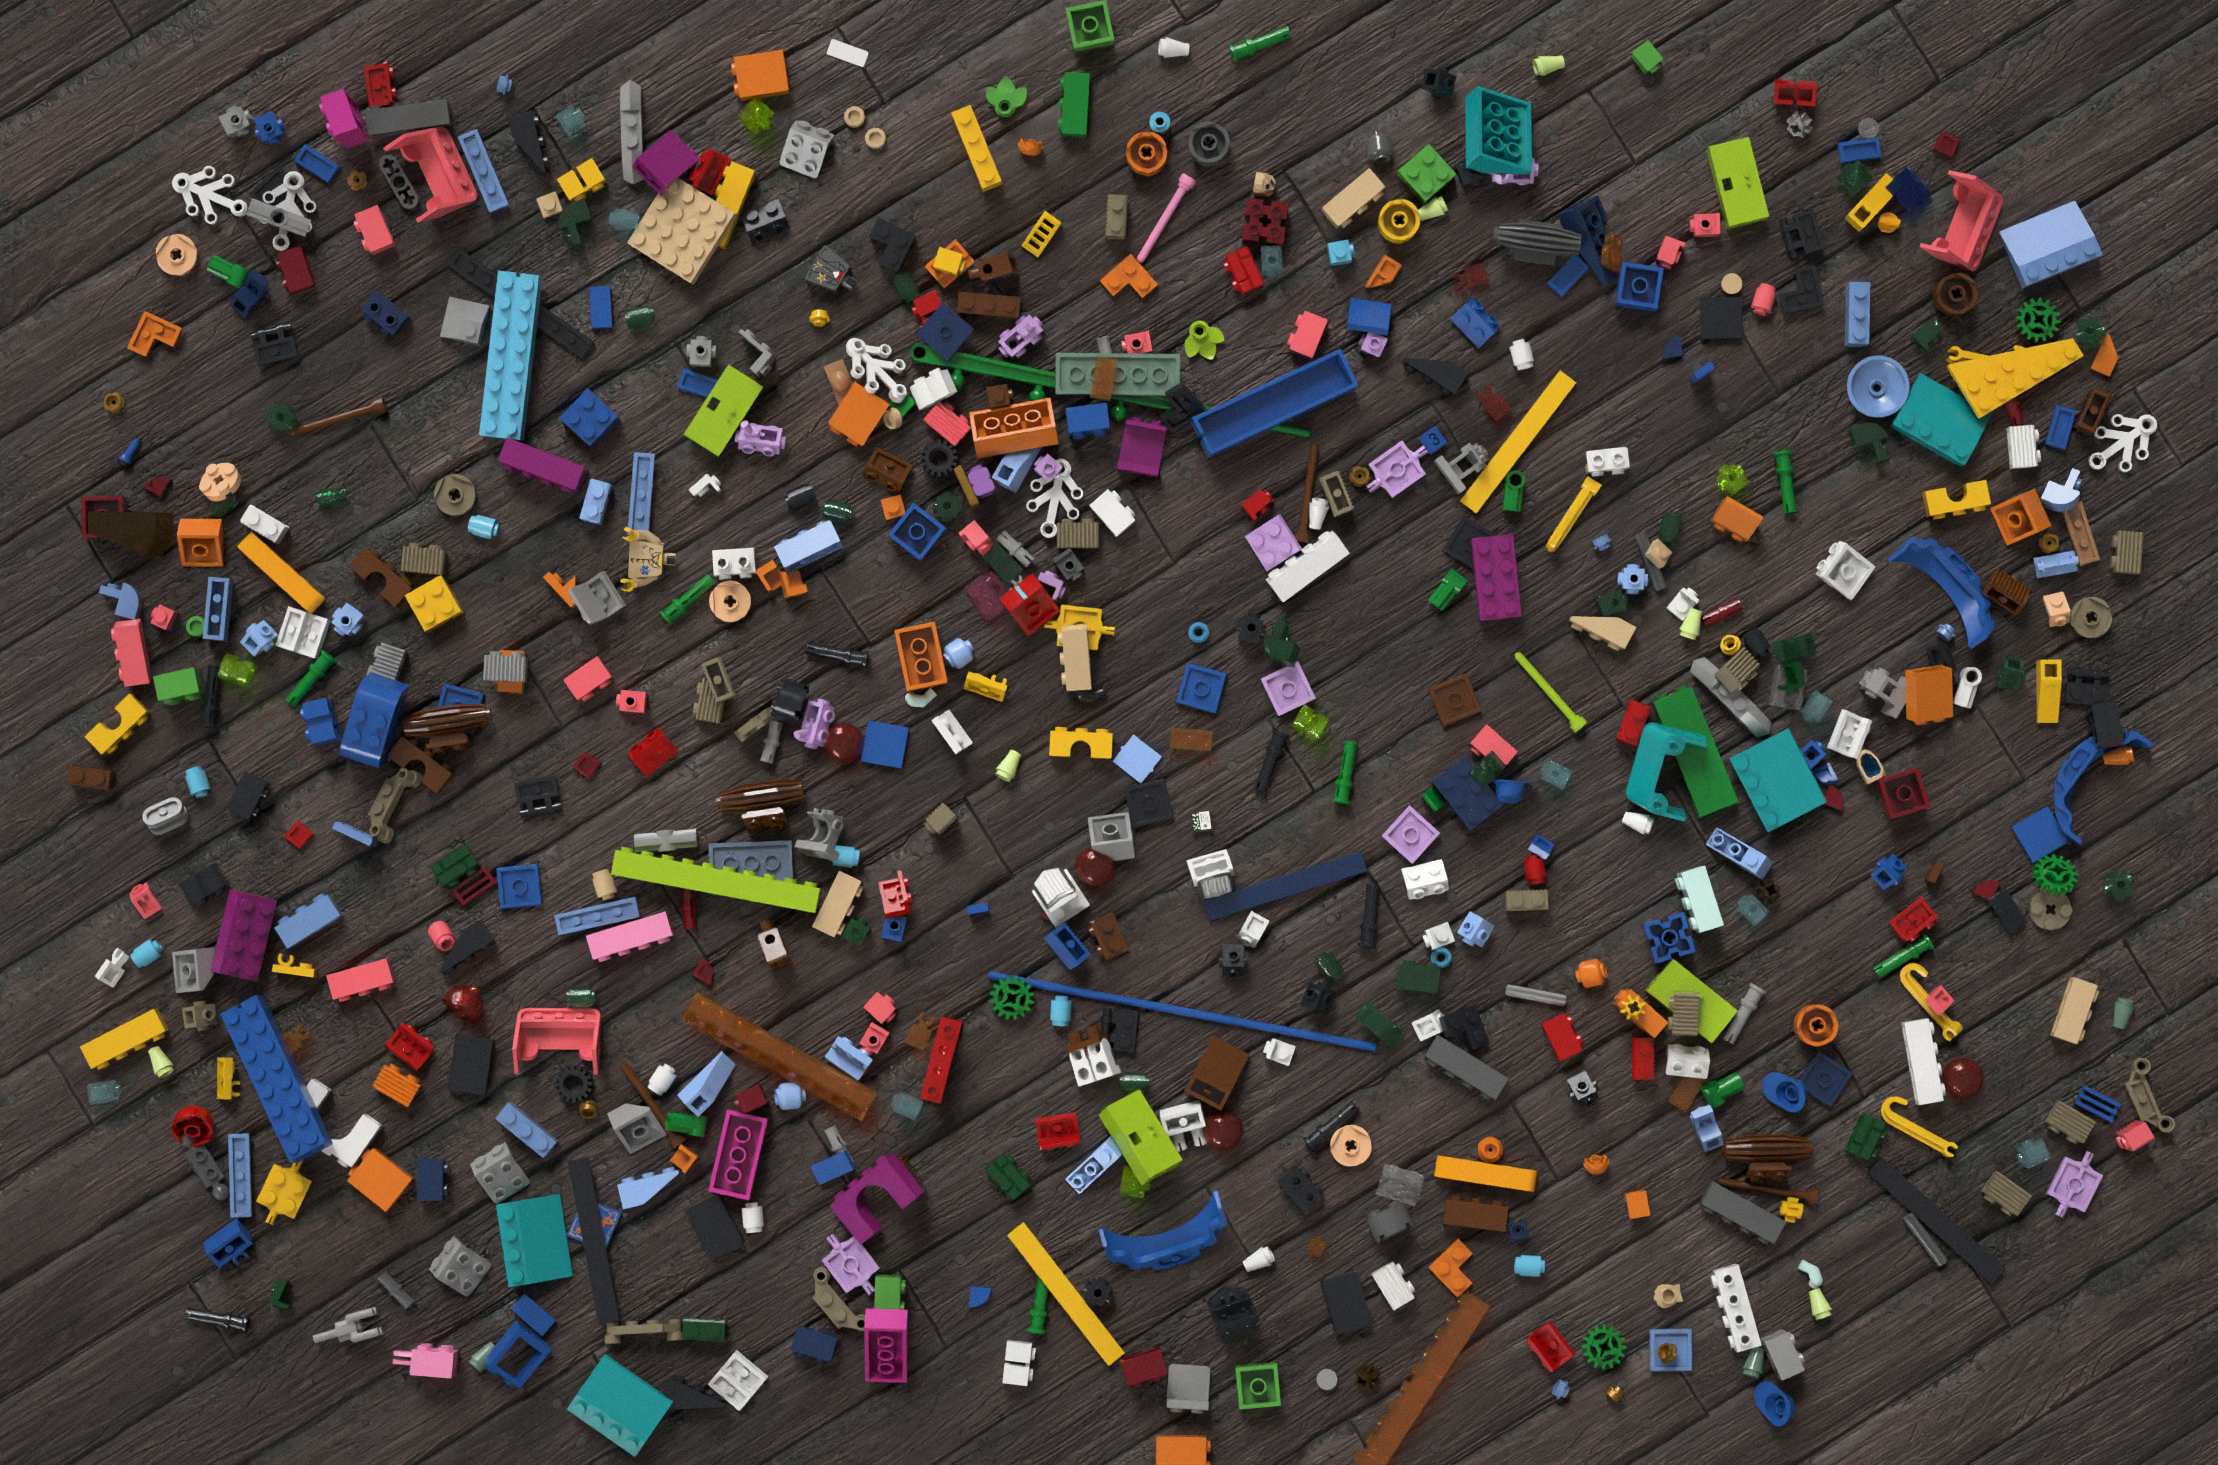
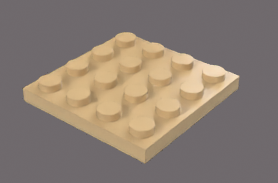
(682, 230)

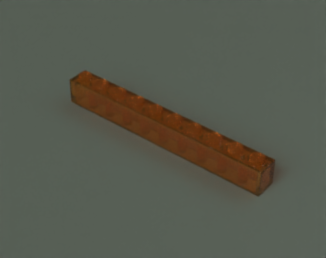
(779, 1056)
(1423, 1382)

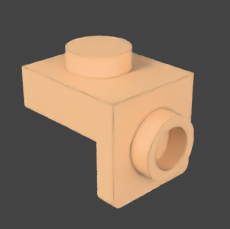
(2057, 609)

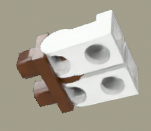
(1092, 1057)

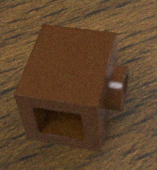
(999, 396)

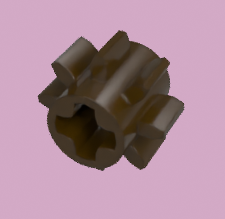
(1772, 890)
(1367, 1377)

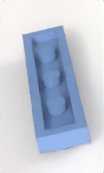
(483, 171)
(641, 491)
(597, 916)
(240, 1175)

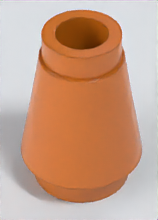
(2119, 756)

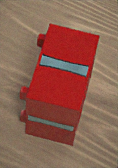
(1029, 604)

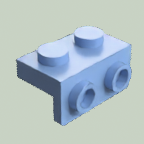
(848, 1058)

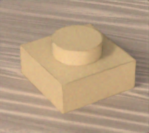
(549, 205)
(1658, 553)

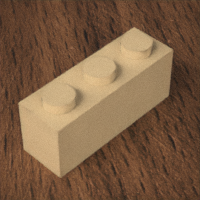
(1353, 199)
(1075, 657)
(838, 904)
(2074, 1010)

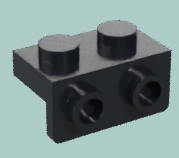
(765, 221)

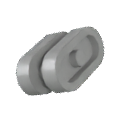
(165, 816)

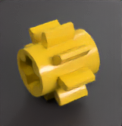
(1630, 1001)
(1791, 1209)

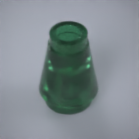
(330, 497)

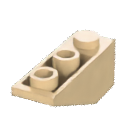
(1610, 629)

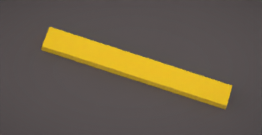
(1517, 441)
(1065, 1294)

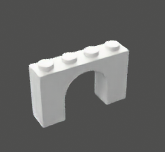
(357, 1141)

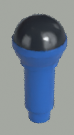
(125, 459)

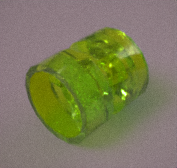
(237, 670)
(1309, 722)

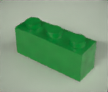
(1074, 104)

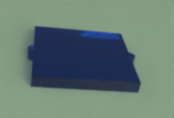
(1908, 189)

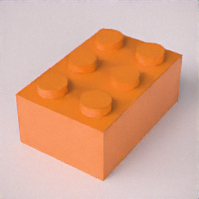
(921, 656)

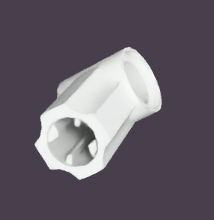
(1966, 690)

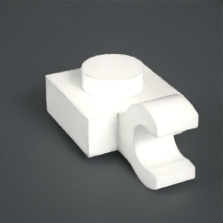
(112, 970)

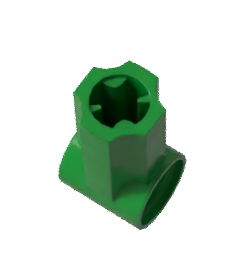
(233, 274)
(1513, 494)
(1449, 586)
(1717, 1091)
(687, 1124)

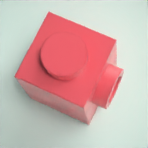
(881, 1007)

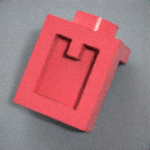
(144, 900)
(1939, 1000)

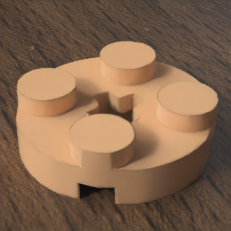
(175, 243)
(214, 473)
(722, 610)
(1351, 1157)

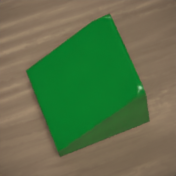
(904, 406)
(1433, 799)

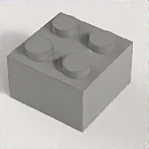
(1782, 1354)

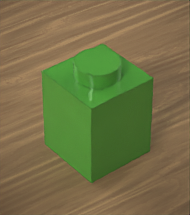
(1647, 58)

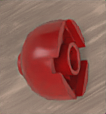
(194, 1122)

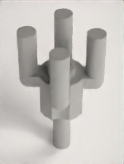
(351, 1328)

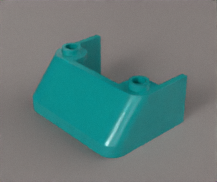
(1653, 745)

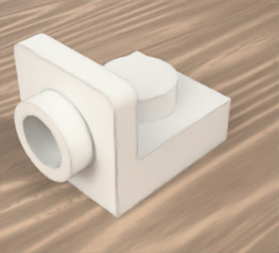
(701, 486)
(1683, 602)
(1252, 929)
(1438, 936)
(1428, 1025)
(1279, 1051)

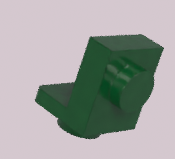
(1794, 676)
(856, 931)
(278, 1289)

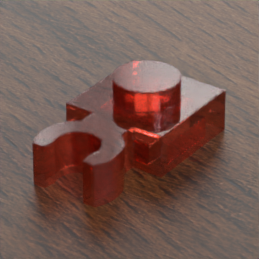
(1473, 276)
(1496, 405)

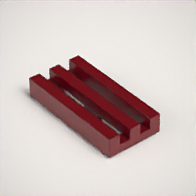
(469, 879)

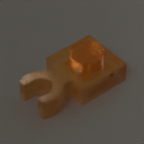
(1611, 256)
(920, 1034)
(294, 1040)

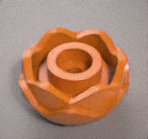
(1030, 147)
(1483, 1149)
(1596, 1164)

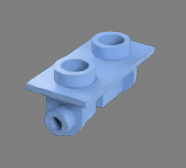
(2056, 564)

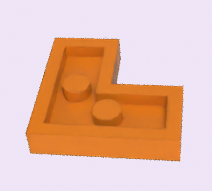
(1131, 273)
(152, 328)
(1447, 1266)

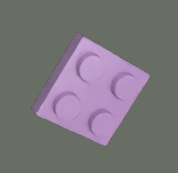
(1273, 542)
(1288, 689)
(1410, 834)

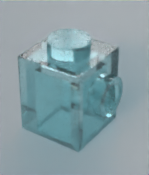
(571, 119)
(1271, 260)
(1815, 707)
(1555, 774)
(1751, 909)
(103, 1092)
(907, 1105)
(2032, 1153)

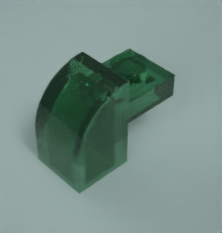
(573, 216)
(1869, 434)
(1278, 647)
(1794, 648)
(1380, 1025)

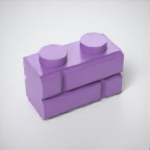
(981, 482)

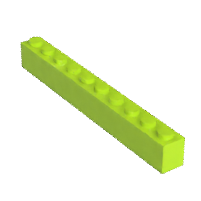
(716, 881)

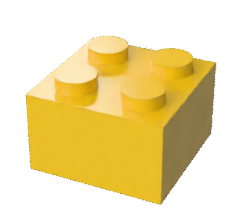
(434, 603)

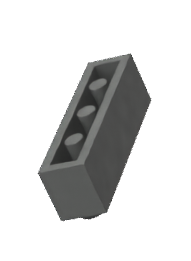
(408, 118)
(1468, 1068)
(1739, 1210)

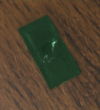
(1002, 562)

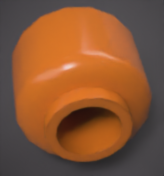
(1591, 973)

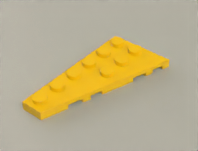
(2001, 377)

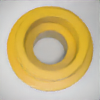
(819, 318)
(1726, 641)

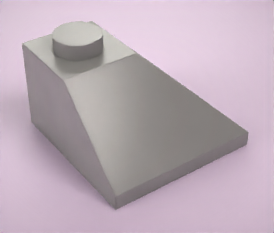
(464, 321)
(1112, 835)
(192, 969)
(635, 1126)

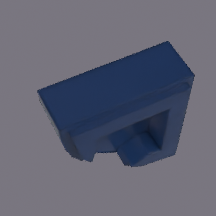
(1672, 348)

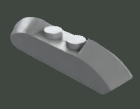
(631, 129)
(1733, 701)

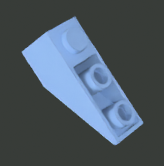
(1014, 468)
(1739, 853)
(707, 1084)
(1094, 1165)
(640, 1191)

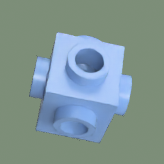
(1627, 584)
(355, 619)
(259, 638)
(1475, 930)

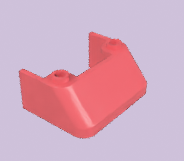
(441, 167)
(1971, 223)
(557, 1030)

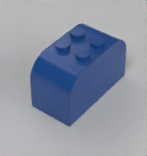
(373, 720)

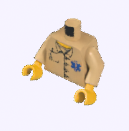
(645, 558)

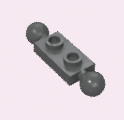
(205, 1167)

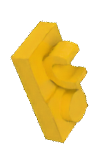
(982, 685)
(302, 970)
(225, 1073)

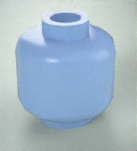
(958, 653)
(789, 1096)

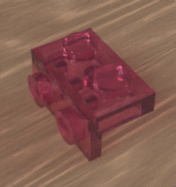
(986, 593)

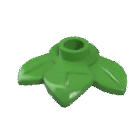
(1007, 95)

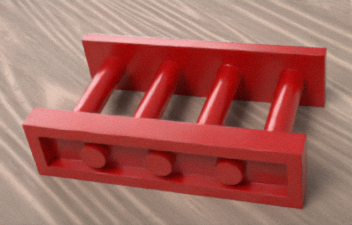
(941, 1060)

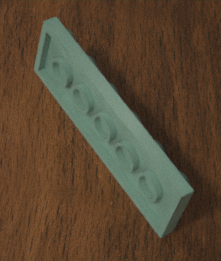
(1133, 374)

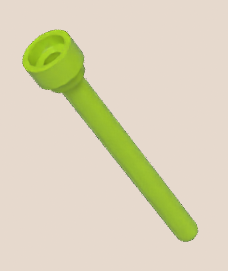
(1575, 720)

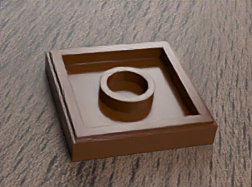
(1454, 699)

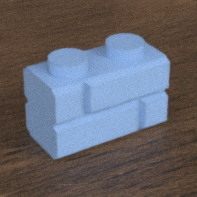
(595, 501)

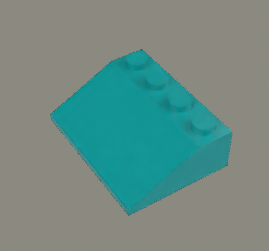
(1498, 133)
(1940, 420)
(1778, 780)
(534, 1240)
(620, 1405)

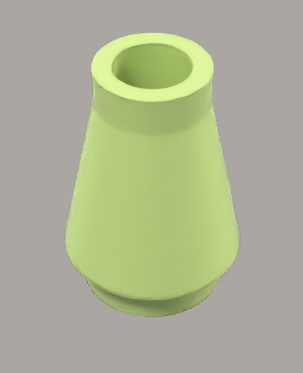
(1546, 64)
(1433, 208)
(1691, 625)
(1008, 767)
(161, 1064)
(1819, 1305)

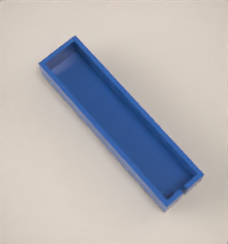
(1274, 403)
(276, 1079)

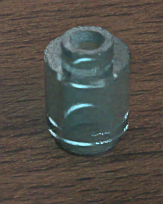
(624, 219)

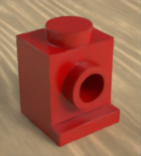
(1257, 503)

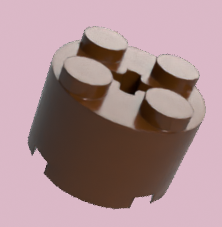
(1943, 296)

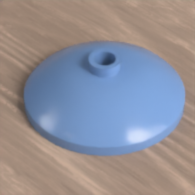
(1888, 376)

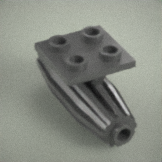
(1537, 241)

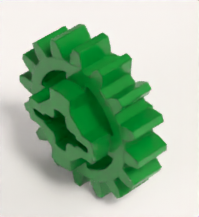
(2032, 314)
(2054, 875)
(1017, 1005)
(1599, 1356)

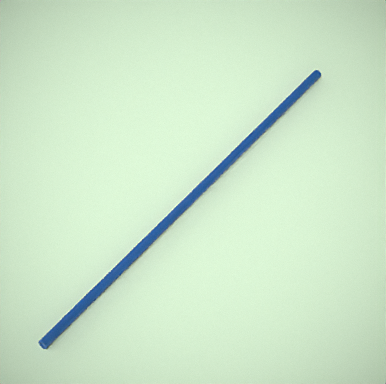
(1190, 1012)

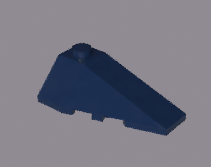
(1588, 220)

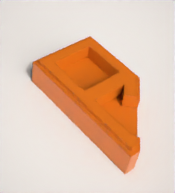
(1384, 273)
(2105, 358)

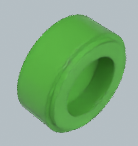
(195, 626)

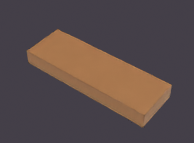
(2081, 534)

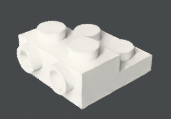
(1844, 569)

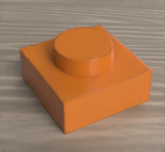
(893, 507)

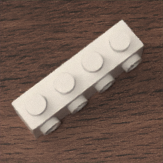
(1307, 566)
(1922, 1061)
(1736, 1308)

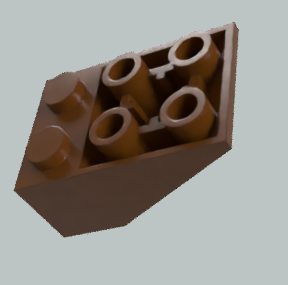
(1216, 1072)

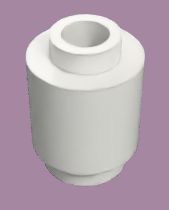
(1522, 354)
(662, 1079)
(752, 1217)

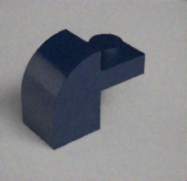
(251, 294)

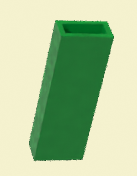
(1698, 765)

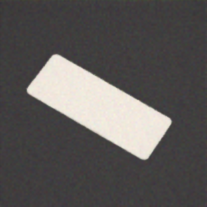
(847, 53)

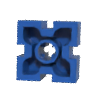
(321, 721)
(1679, 943)

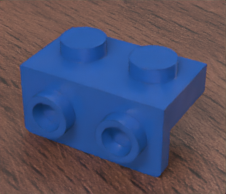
(1475, 322)

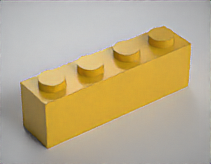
(976, 148)
(734, 193)
(124, 1038)

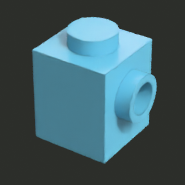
(1340, 252)

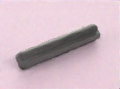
(1654, 572)
(1925, 1239)

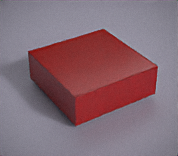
(299, 834)

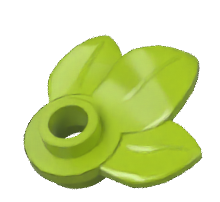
(1204, 343)

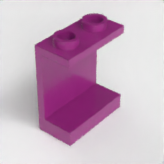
(665, 162)
(1142, 447)

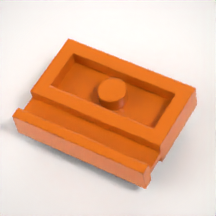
(946, 279)

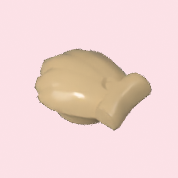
(1667, 1295)

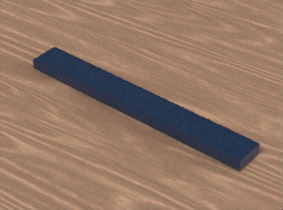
(1285, 885)

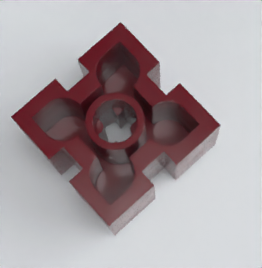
(1274, 214)

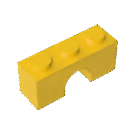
(1938, 503)
(132, 714)
(1099, 742)

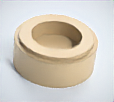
(854, 117)
(875, 138)
(1731, 284)
(892, 418)

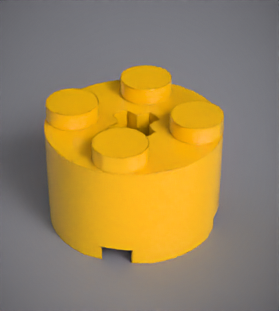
(1397, 209)

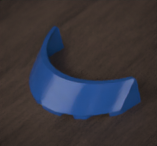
(1955, 578)
(2073, 768)
(1171, 1247)

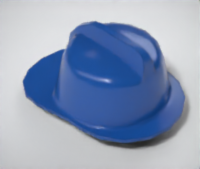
(1510, 791)
(1785, 1091)
(1774, 1404)

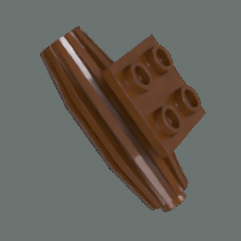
(447, 725)
(762, 802)
(1767, 1154)

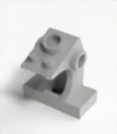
(1477, 457)
(1874, 684)
(818, 846)

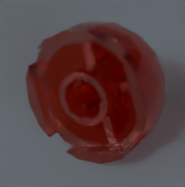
(843, 742)
(1094, 868)
(465, 1002)
(1962, 1077)
(1223, 1130)

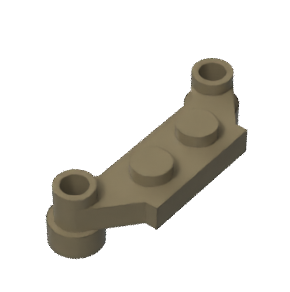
(387, 801)
(2143, 1098)
(832, 1303)
(615, 1331)

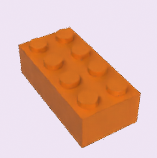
(1013, 428)

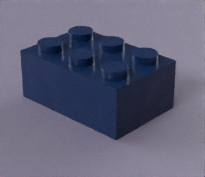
(1466, 794)

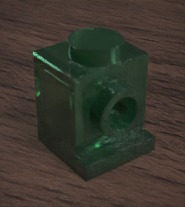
(1927, 334)
(1487, 768)

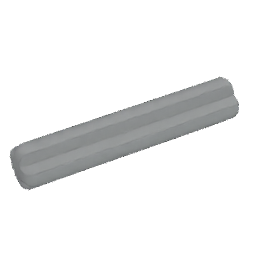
(1536, 995)

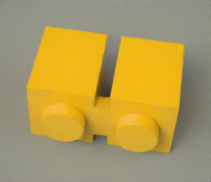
(591, 176)

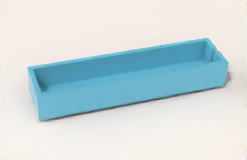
(510, 355)

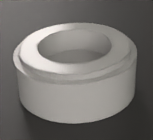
(1326, 1379)

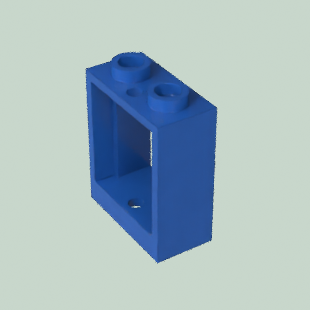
(515, 1331)

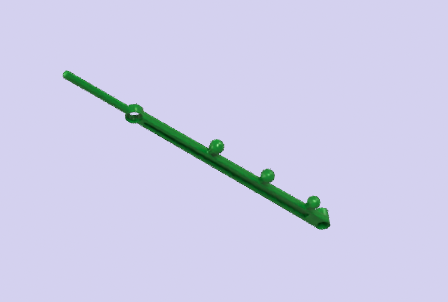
(1041, 378)

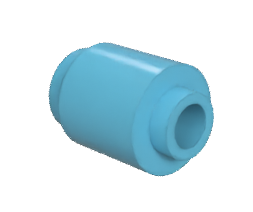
(1159, 129)
(483, 526)
(197, 782)
(848, 856)
(146, 953)
(1060, 1011)
(1529, 1265)

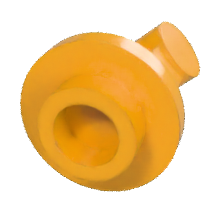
(1888, 222)

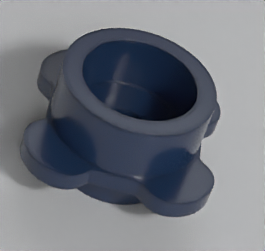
(1512, 1226)

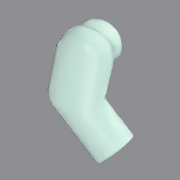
(920, 700)
(1814, 1274)

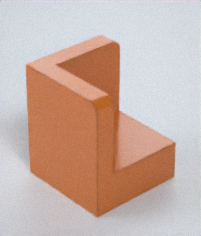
(769, 576)
(792, 584)
(684, 1158)
(1637, 1204)

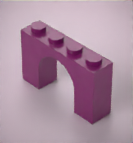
(851, 1205)

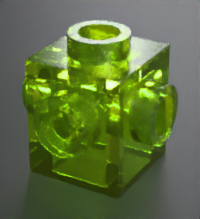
(756, 116)
(1738, 482)
(1130, 1184)

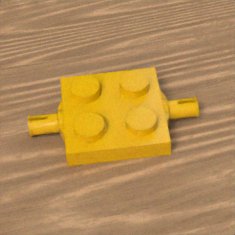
(1081, 615)
(283, 1191)

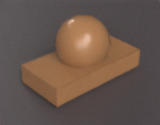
(838, 378)

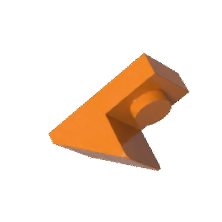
(556, 583)

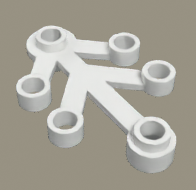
(206, 193)
(289, 204)
(876, 366)
(2125, 440)
(1056, 495)

